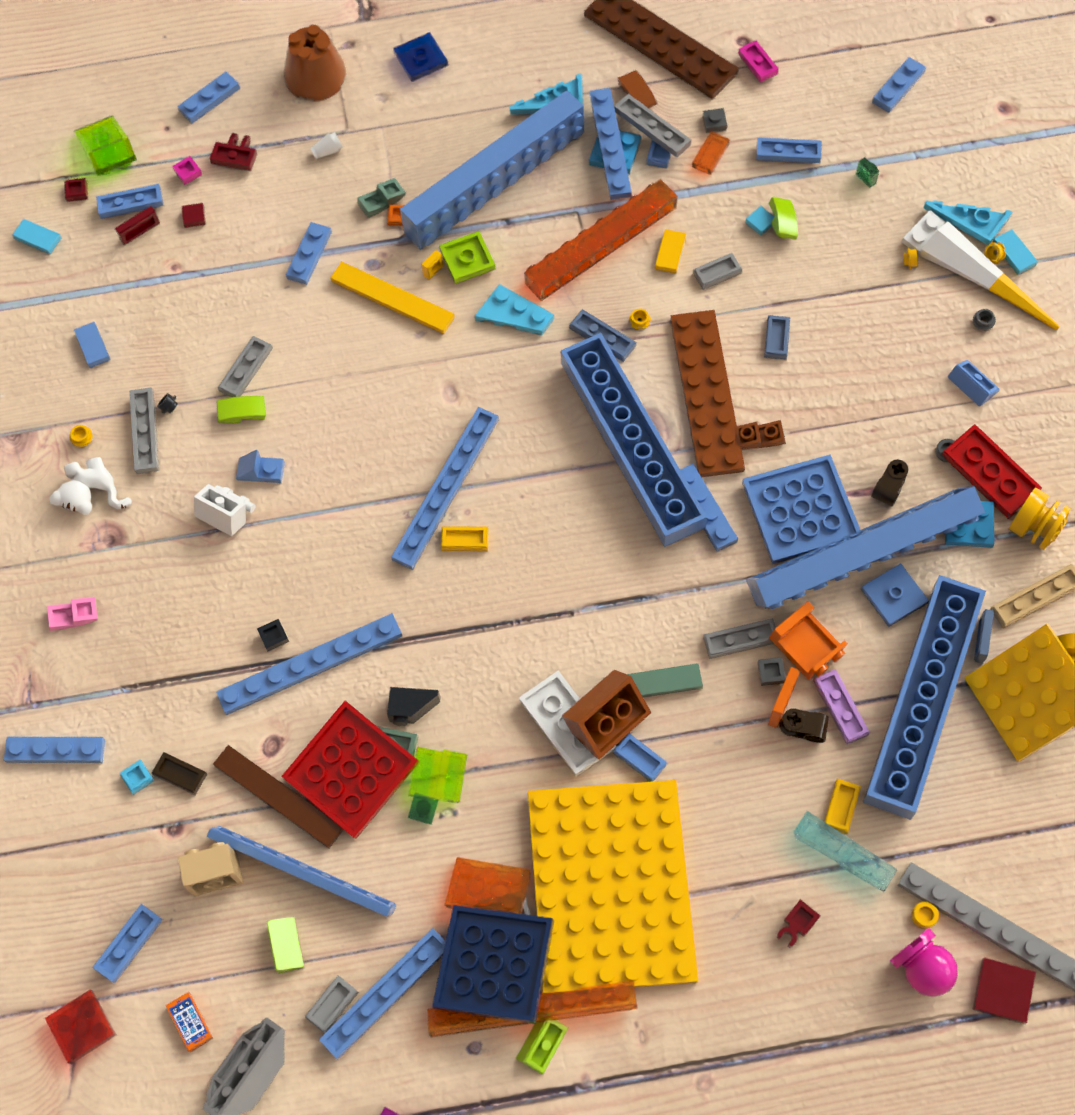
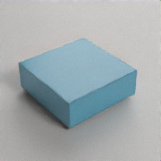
(760, 220)
(136, 777)

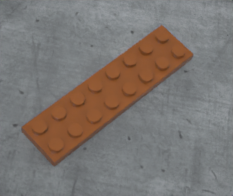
(707, 393)

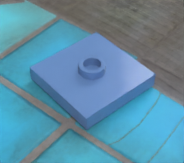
(894, 595)

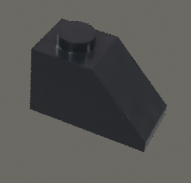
(410, 704)

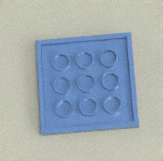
(800, 507)

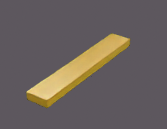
(392, 297)

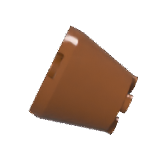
(313, 64)

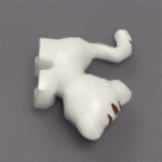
(76, 494)

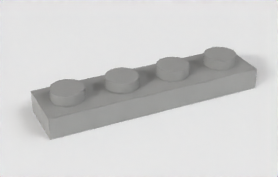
(652, 125)
(144, 430)

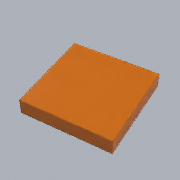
(783, 697)

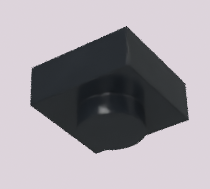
(273, 635)

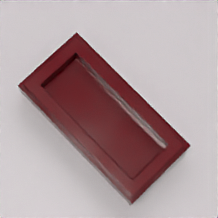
(137, 225)

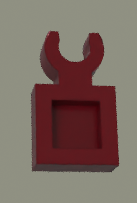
(800, 921)

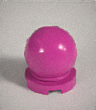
(928, 966)

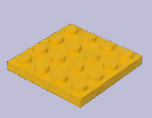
(1028, 692)

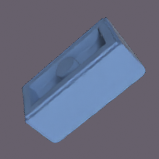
(973, 382)

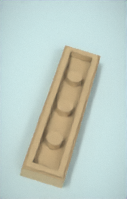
(1035, 596)

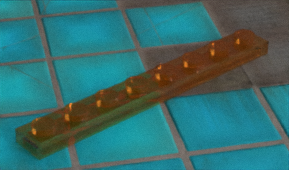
(552, 1006)

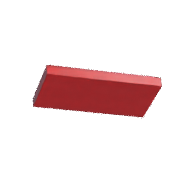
(990, 470)

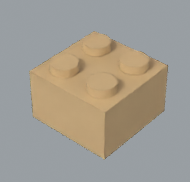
(210, 869)

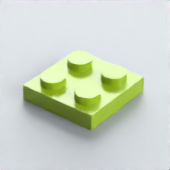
(467, 257)

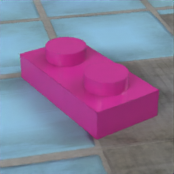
(758, 61)

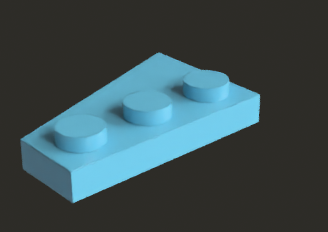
(511, 309)

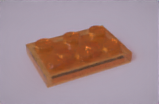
(487, 886)

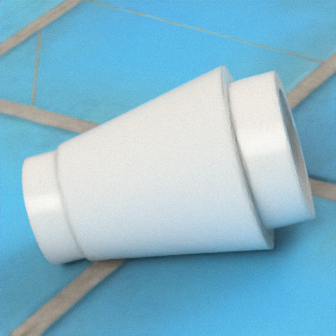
(327, 145)

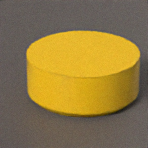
(925, 915)

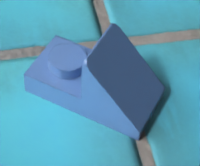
(260, 469)

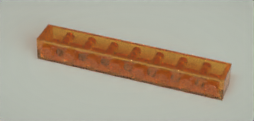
(600, 239)

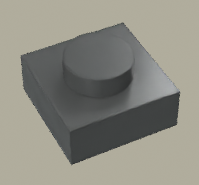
(714, 120)
(771, 671)

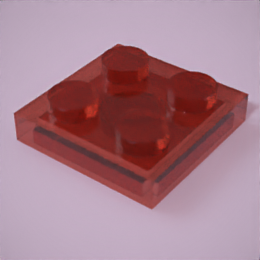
(80, 1026)

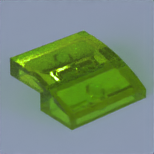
(438, 774)

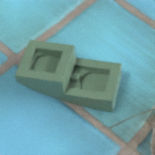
(386, 194)

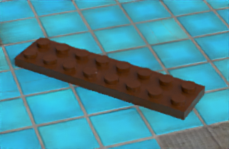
(663, 44)

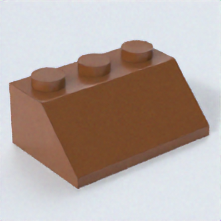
(607, 713)

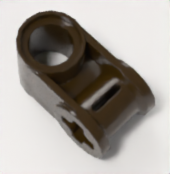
(889, 484)
(808, 725)

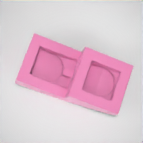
(73, 614)

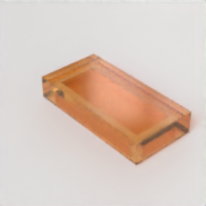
(710, 153)

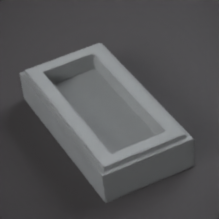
(717, 271)
(331, 1004)

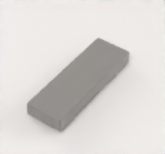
(245, 367)
(739, 638)

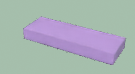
(841, 707)

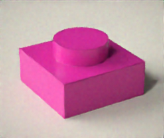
(187, 170)

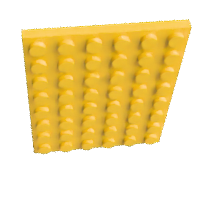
(613, 884)

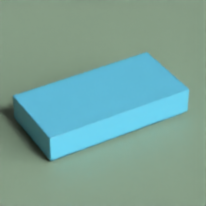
(36, 236)
(1016, 252)

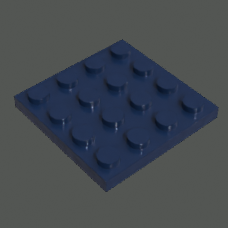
(493, 964)

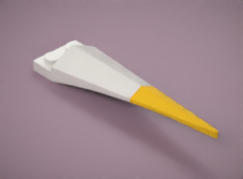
(950, 249)

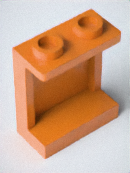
(807, 642)

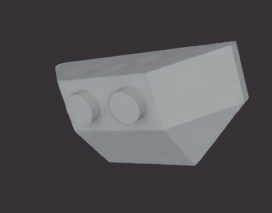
(247, 1070)

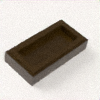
(179, 773)

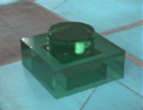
(867, 172)
(423, 808)

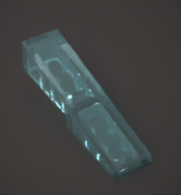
(844, 851)

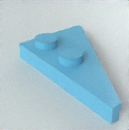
(547, 95)
(975, 221)

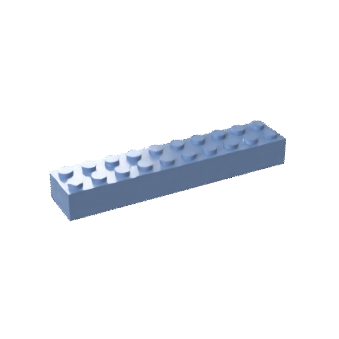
(493, 170)
(633, 440)
(865, 546)
(924, 698)

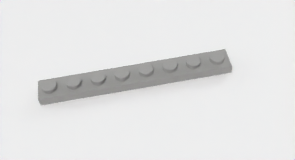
(990, 925)

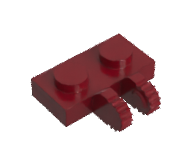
(232, 155)

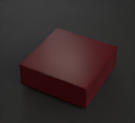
(76, 189)
(193, 215)

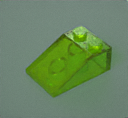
(105, 145)

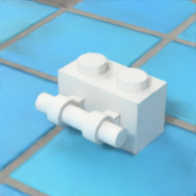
(222, 508)

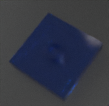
(420, 56)

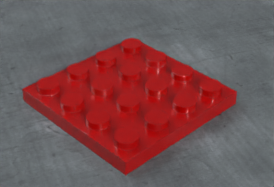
(350, 769)

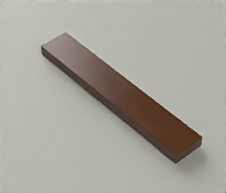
(278, 796)

